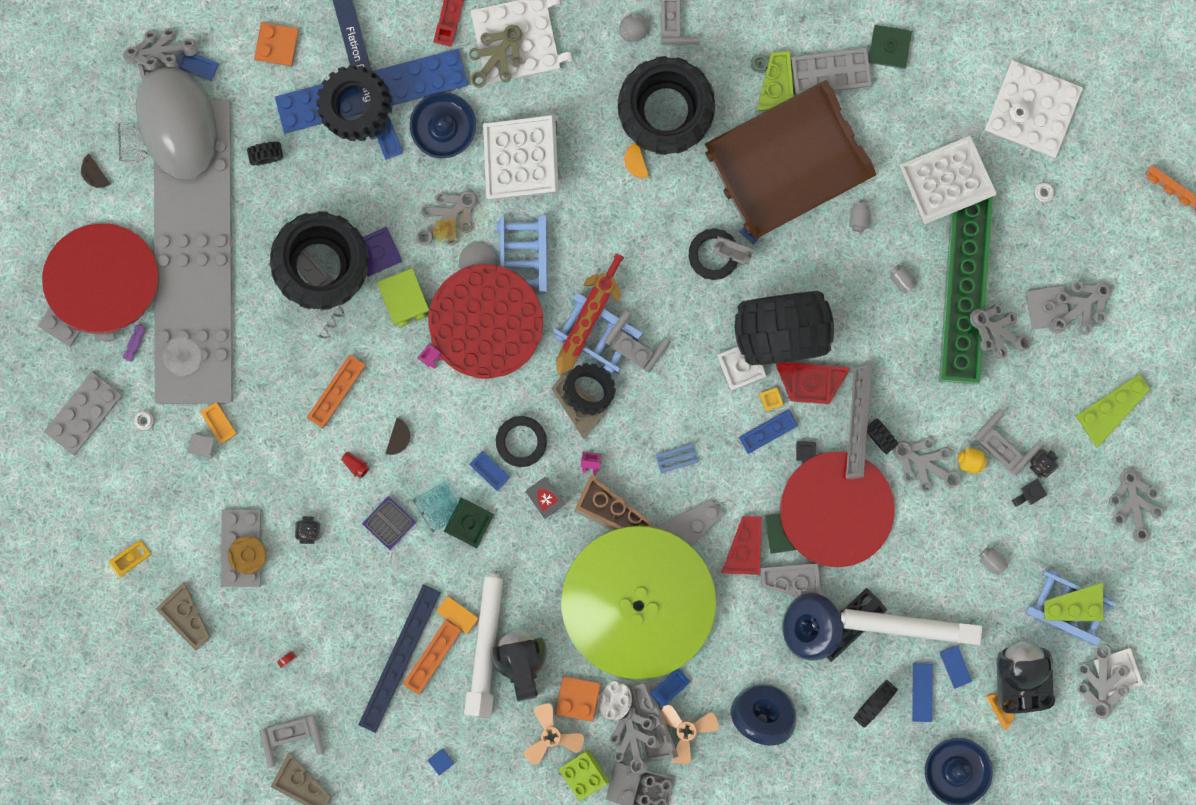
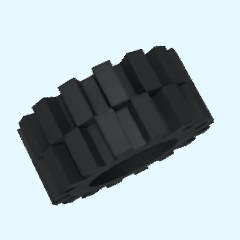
(265, 153)
(881, 436)

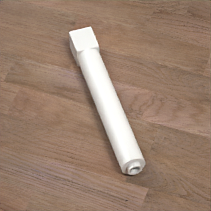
(911, 627)
(479, 700)

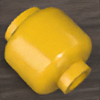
(972, 460)

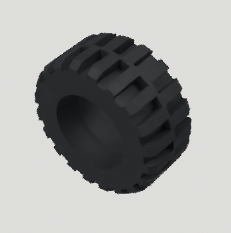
(334, 90)

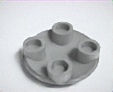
(477, 254)

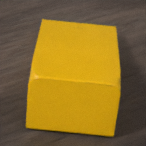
(129, 559)

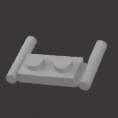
(671, 25)
(312, 270)
(631, 348)
(1001, 449)
(288, 733)

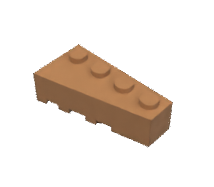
(606, 508)

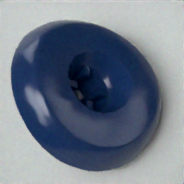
(442, 125)
(812, 627)
(764, 714)
(958, 771)

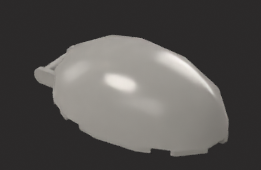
(175, 121)

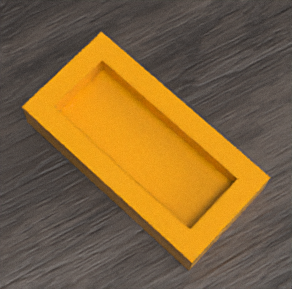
(218, 423)
(457, 614)

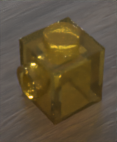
(445, 230)

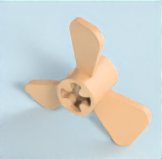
(707, 723)
(571, 741)

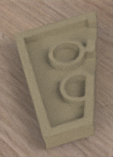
(582, 422)
(184, 617)
(299, 784)

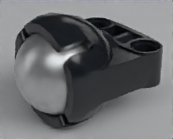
(520, 659)
(1024, 678)

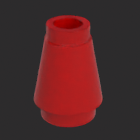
(356, 465)

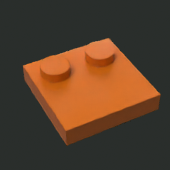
(276, 44)
(578, 699)

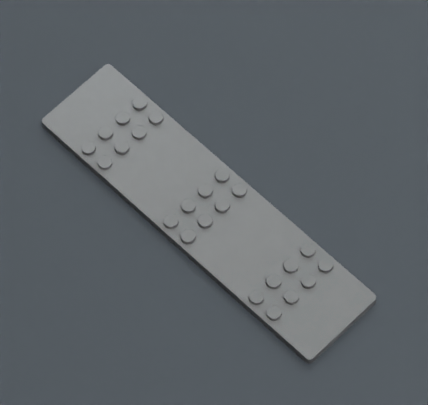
(195, 273)

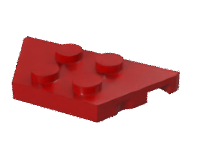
(811, 382)

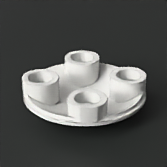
(615, 701)

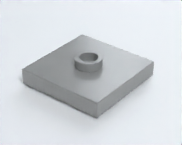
(1044, 308)

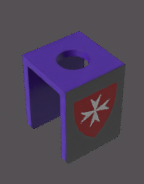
(545, 497)

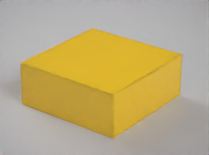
(771, 399)

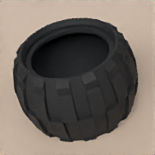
(669, 74)
(325, 230)
(784, 328)

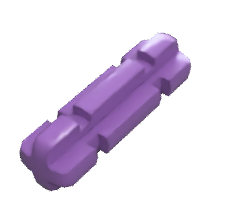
(134, 343)

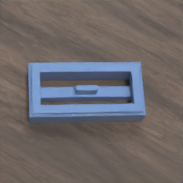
(661, 463)

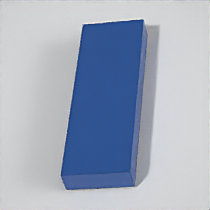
(768, 431)
(922, 692)

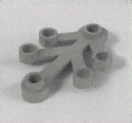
(136, 54)
(449, 213)
(1083, 306)
(980, 320)
(923, 463)
(1134, 502)
(1102, 684)
(631, 738)

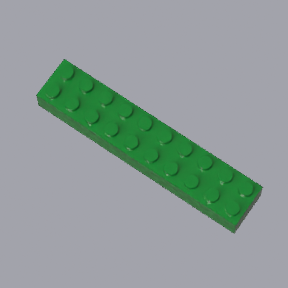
(965, 292)

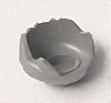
(634, 27)

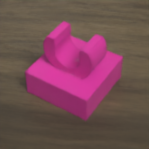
(428, 356)
(590, 460)

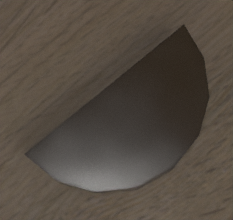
(92, 174)
(399, 438)

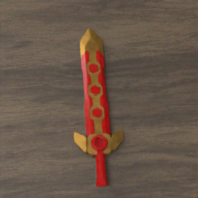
(590, 313)

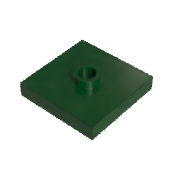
(890, 46)
(468, 522)
(777, 539)

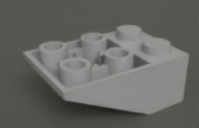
(636, 789)

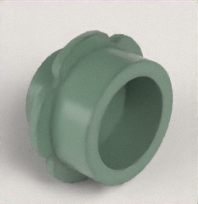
(755, 60)

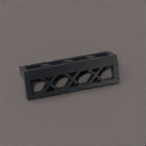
(851, 635)

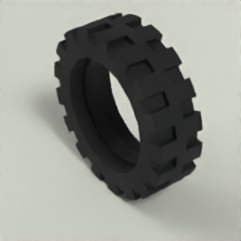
(694, 260)
(581, 404)
(521, 461)
(875, 703)

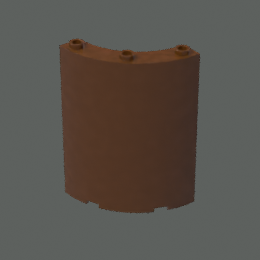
(789, 160)

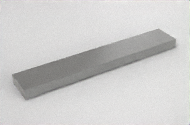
(858, 422)

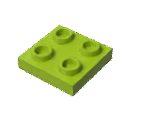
(584, 775)

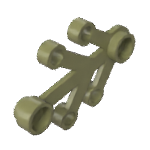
(497, 53)

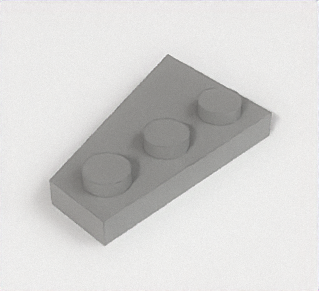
(792, 579)

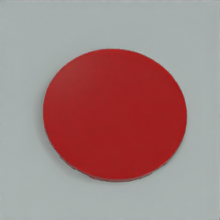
(100, 278)
(485, 321)
(836, 517)

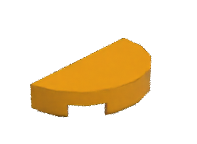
(634, 162)
(1004, 718)

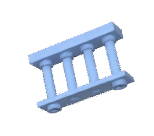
(539, 245)
(609, 366)
(1072, 626)

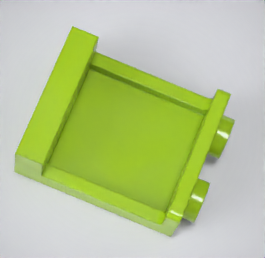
(403, 298)

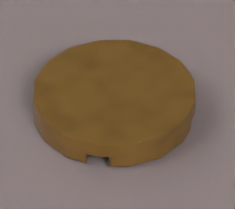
(247, 555)

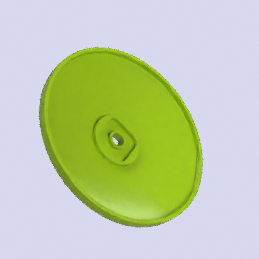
(646, 567)

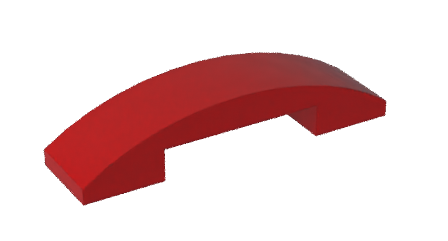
(448, 22)

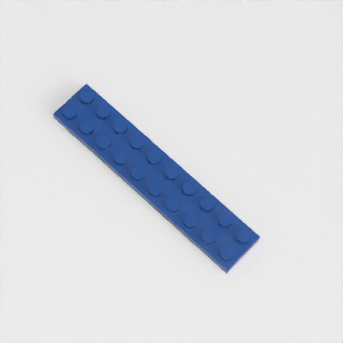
(405, 80)

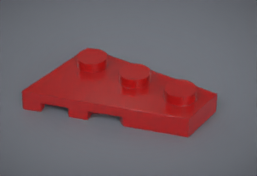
(745, 549)

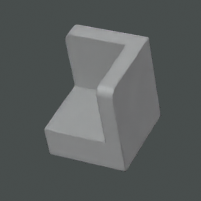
(201, 445)

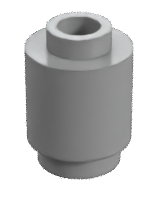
(859, 217)
(902, 278)
(993, 561)

